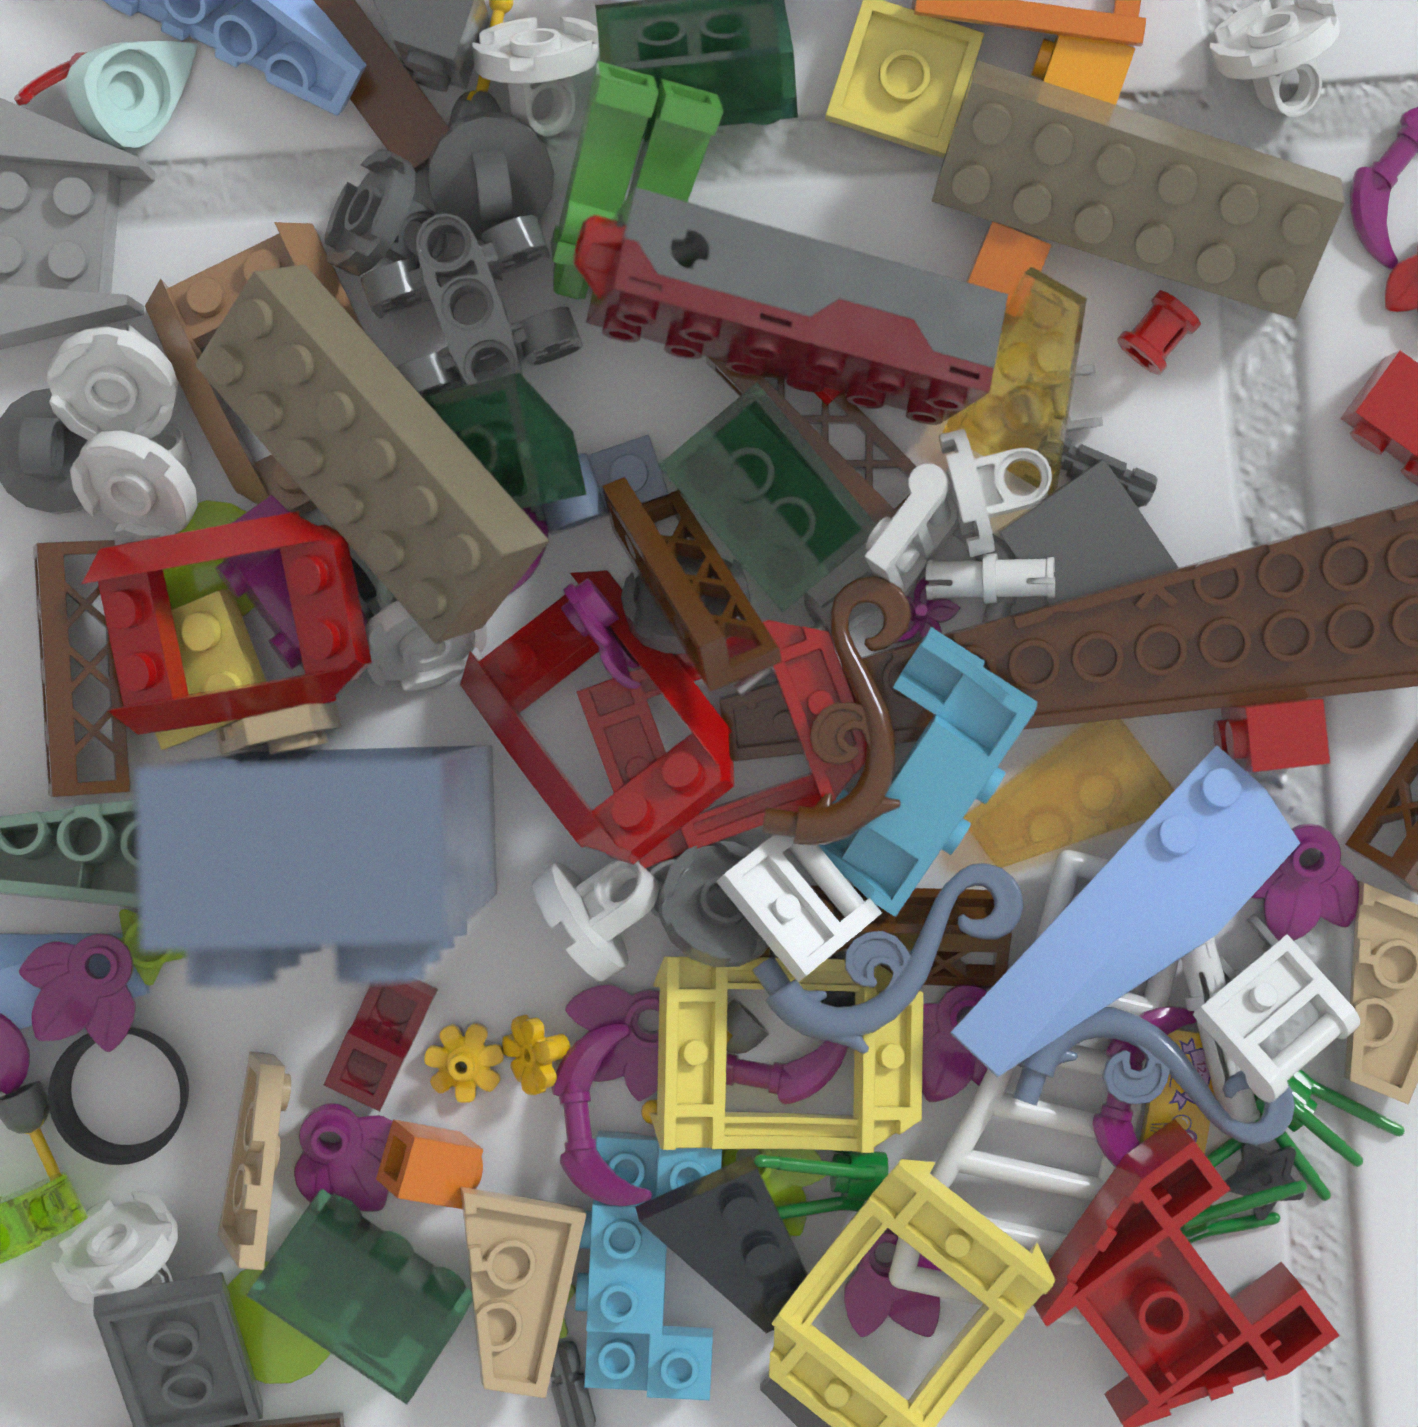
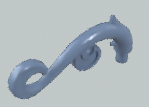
(847, 1025)
(1142, 1086)

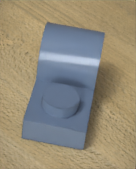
(631, 460)

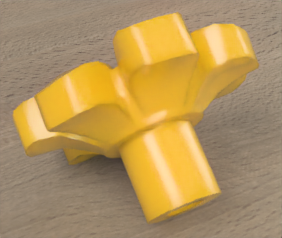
(473, 1053)
(533, 1053)

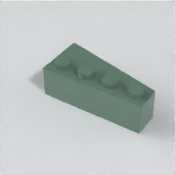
(73, 854)

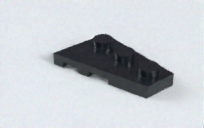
(731, 1238)

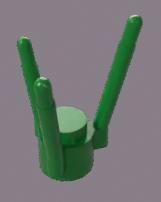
(1303, 1087)
(851, 1174)
(1207, 1223)

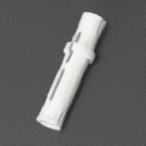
(1206, 959)

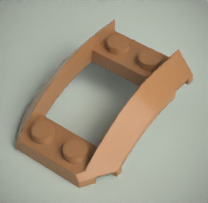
(189, 317)

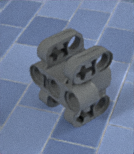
(506, 248)

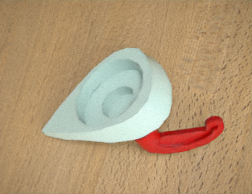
(121, 89)

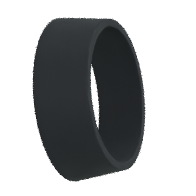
(78, 1135)

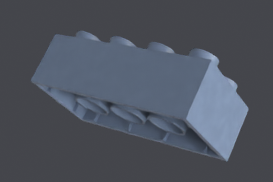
(315, 850)

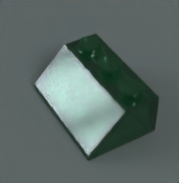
(710, 45)
(515, 438)
(768, 497)
(363, 1295)

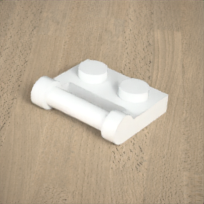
(916, 532)
(788, 910)
(1261, 1002)

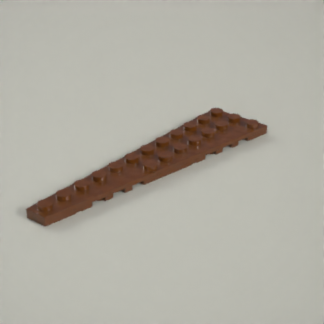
(1234, 630)

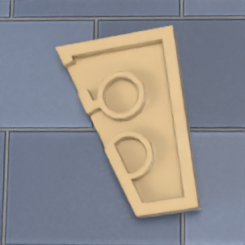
(281, 730)
(1385, 995)
(254, 1161)
(520, 1284)

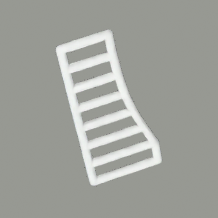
(992, 1101)

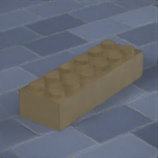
(1138, 190)
(370, 452)

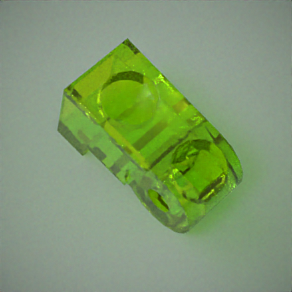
(38, 1215)

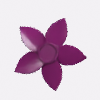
(927, 612)

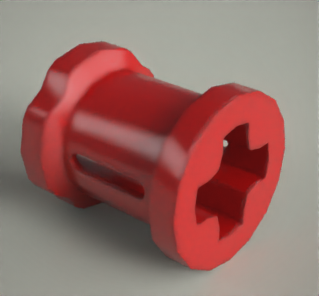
(1159, 332)

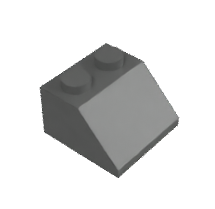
(435, 37)

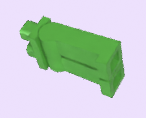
(608, 148)

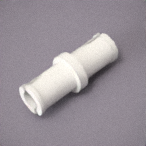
(990, 578)

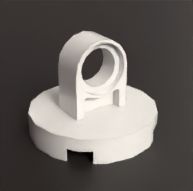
(1271, 42)
(538, 60)
(112, 383)
(137, 482)
(980, 488)
(407, 654)
(591, 913)
(117, 1248)

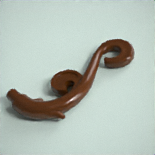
(868, 799)

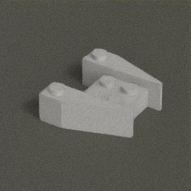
(58, 228)

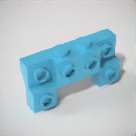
(942, 774)
(627, 1280)

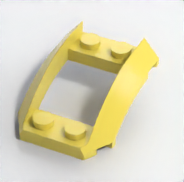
(694, 1066)
(955, 1241)

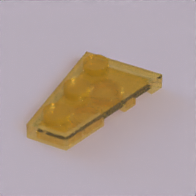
(1030, 378)
(1070, 793)

